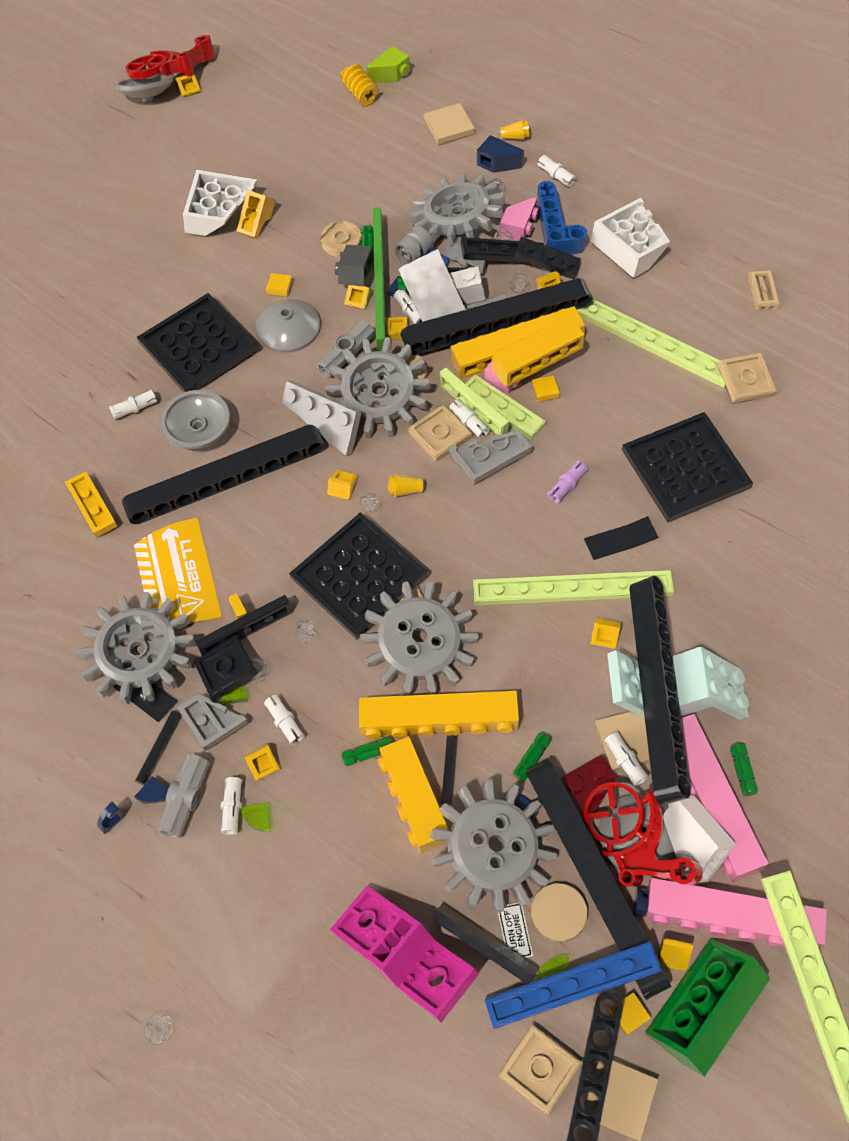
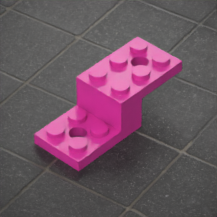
(404, 953)

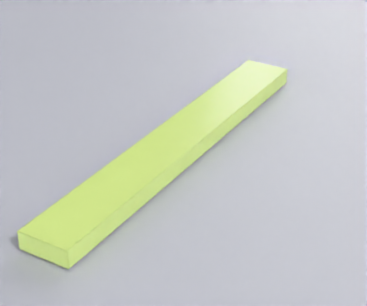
(653, 341)
(563, 587)
(812, 979)

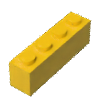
(537, 351)
(413, 792)

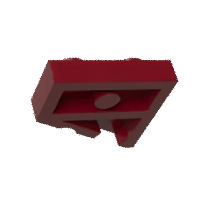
(584, 780)

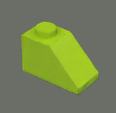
(389, 66)

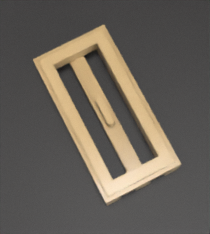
(755, 291)

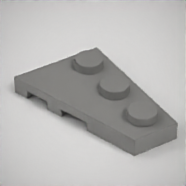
(487, 457)

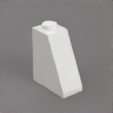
(697, 836)

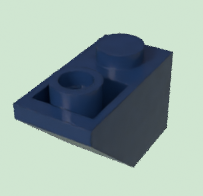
(499, 155)

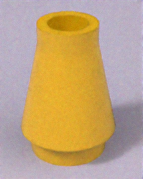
(516, 131)
(403, 485)

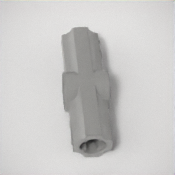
(352, 341)
(183, 796)

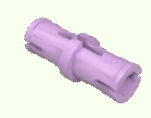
(567, 481)

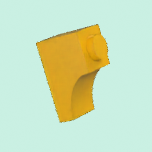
(255, 213)

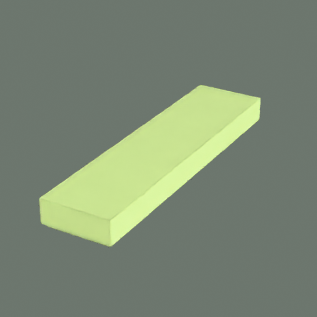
(474, 402)
(517, 415)

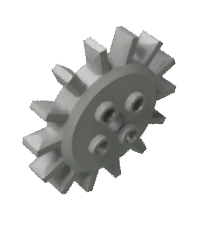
(458, 208)
(366, 373)
(136, 626)
(429, 659)
(473, 860)

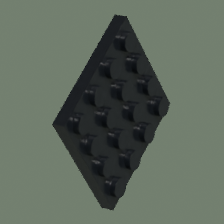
(197, 343)
(686, 466)
(353, 572)

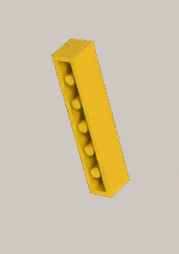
(476, 354)
(438, 714)

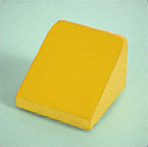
(187, 85)
(358, 296)
(342, 484)
(261, 762)
(675, 954)

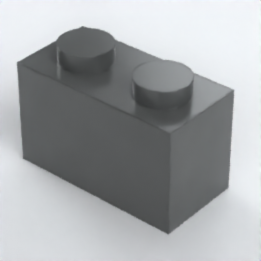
(354, 265)

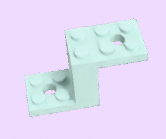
(701, 683)

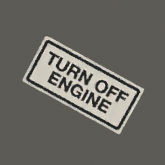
(515, 930)

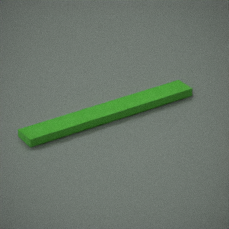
(379, 278)

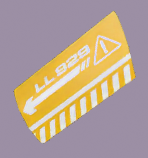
(177, 568)

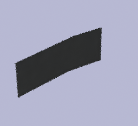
(621, 538)
(156, 708)

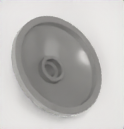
(144, 88)
(287, 325)
(191, 411)
(627, 824)

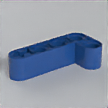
(567, 239)

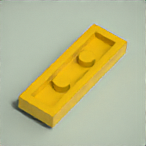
(91, 504)

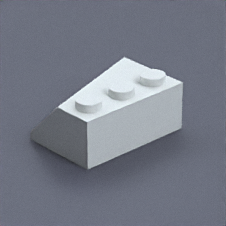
(213, 200)
(630, 238)

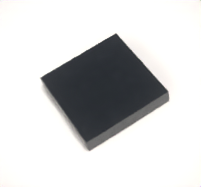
(225, 667)

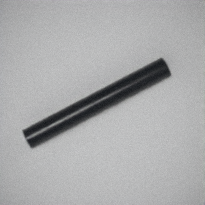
(157, 748)
(449, 768)

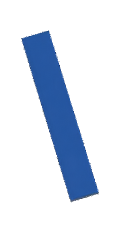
(572, 985)

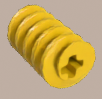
(359, 84)

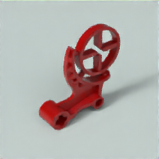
(172, 61)
(640, 858)

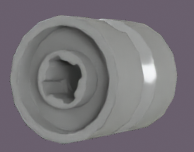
(414, 245)

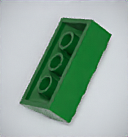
(708, 1006)

